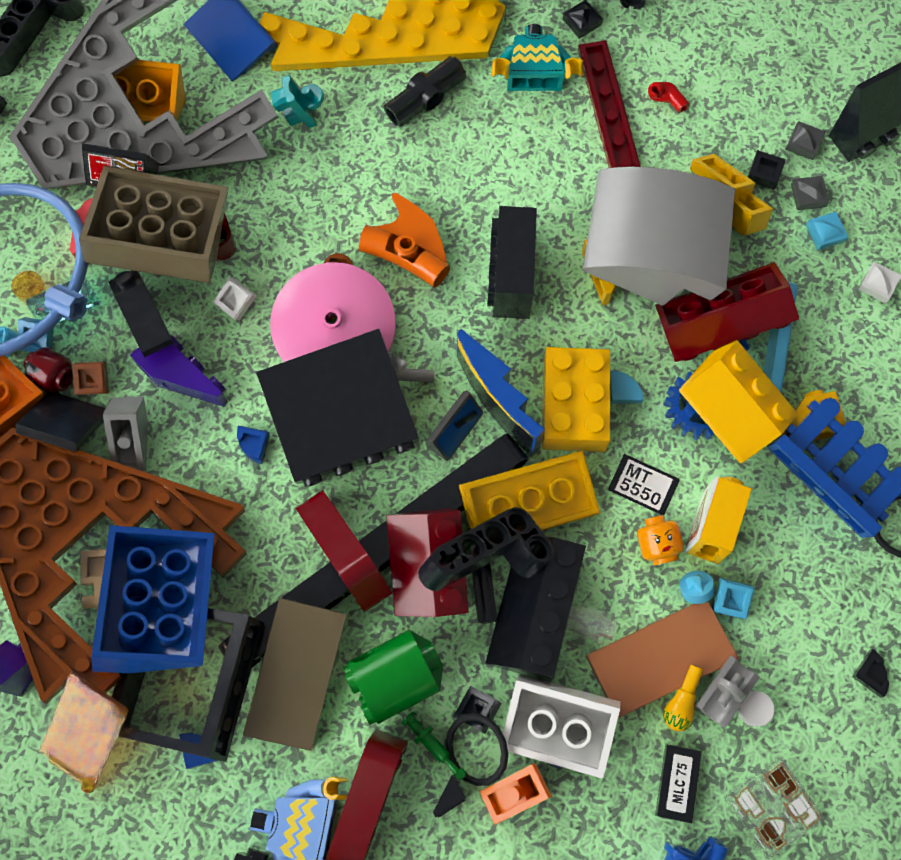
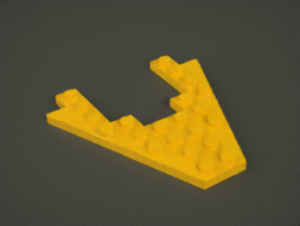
(405, 34)

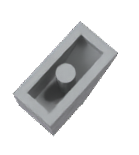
(127, 431)

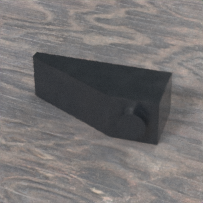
(140, 312)

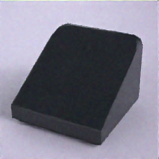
(450, 798)

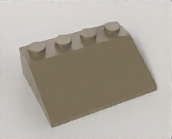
(154, 224)

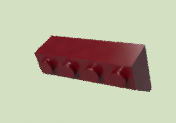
(742, 311)

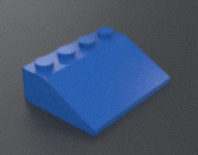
(152, 600)

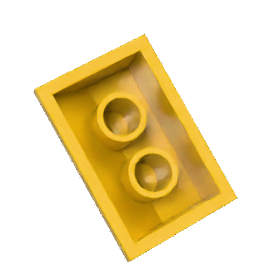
(738, 401)

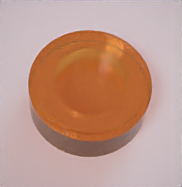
(27, 285)

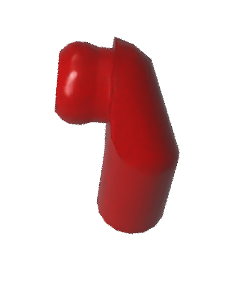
(668, 93)

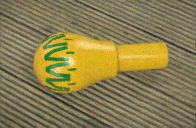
(681, 708)

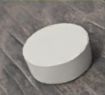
(756, 709)

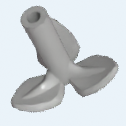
(405, 374)

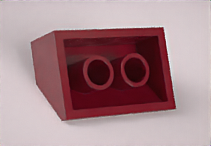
(410, 543)

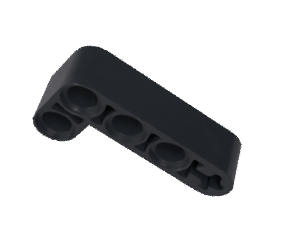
(24, 22)
(507, 534)

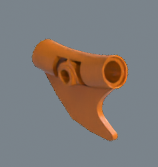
(408, 243)

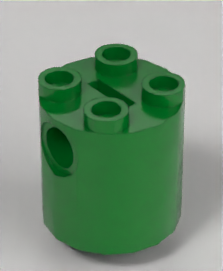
(395, 676)

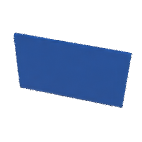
(230, 35)

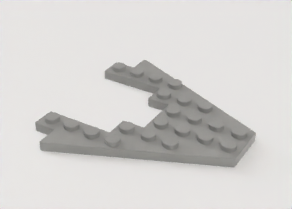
(90, 107)

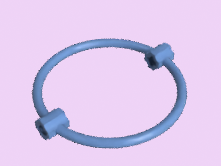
(59, 300)

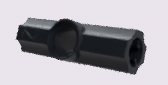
(425, 91)

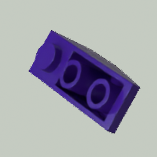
(180, 374)

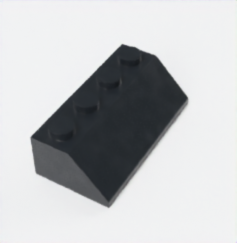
(536, 614)

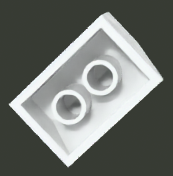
(561, 725)

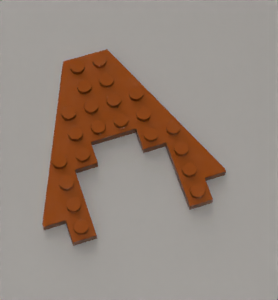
(47, 506)

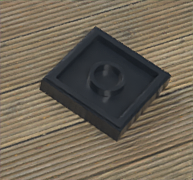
(61, 421)

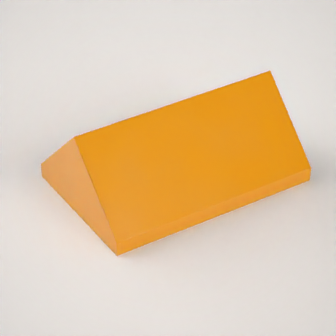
(153, 88)

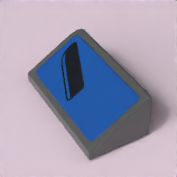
(455, 426)

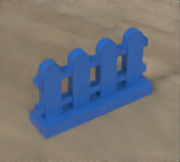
(814, 471)

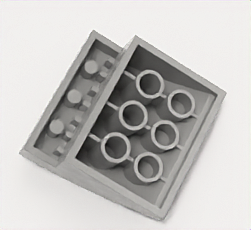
(660, 232)

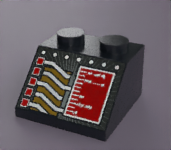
(98, 156)

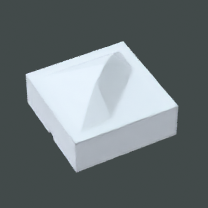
(879, 282)
(234, 298)

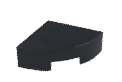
(873, 674)

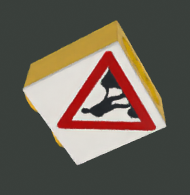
(718, 519)

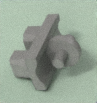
(727, 692)

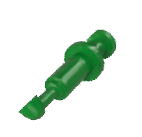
(432, 744)

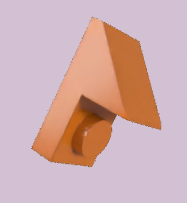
(515, 793)

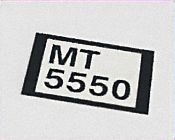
(643, 484)

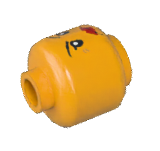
(660, 540)

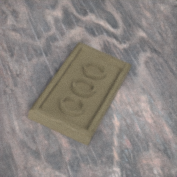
(294, 674)

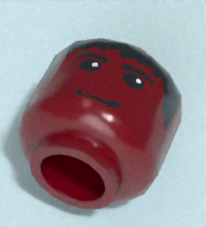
(48, 370)

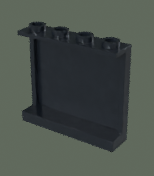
(338, 408)

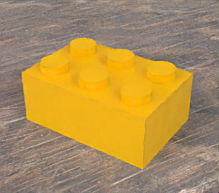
(576, 399)

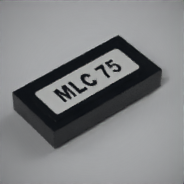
(678, 783)

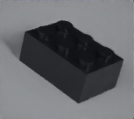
(512, 262)

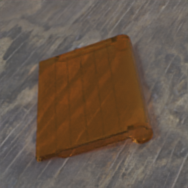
(83, 731)

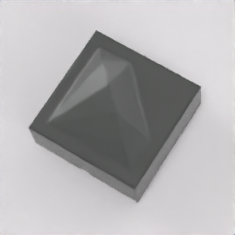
(805, 140)
(809, 193)

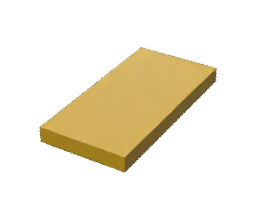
(548, 491)

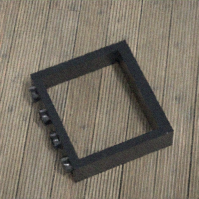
(226, 699)

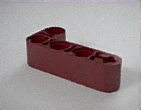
(344, 551)
(367, 797)

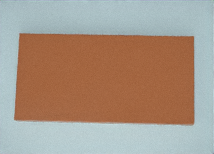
(659, 656)

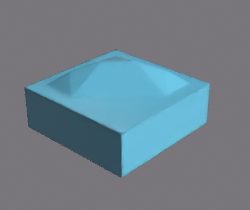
(826, 231)
(733, 598)

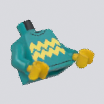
(536, 62)

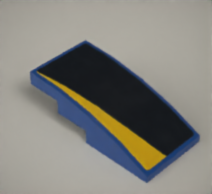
(490, 382)

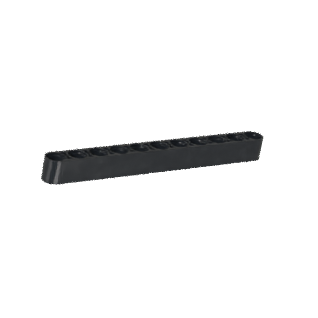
(327, 588)

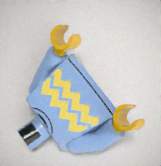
(301, 820)

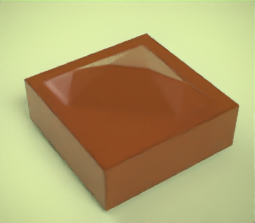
(90, 378)

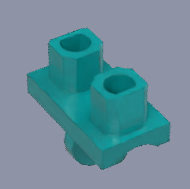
(297, 102)

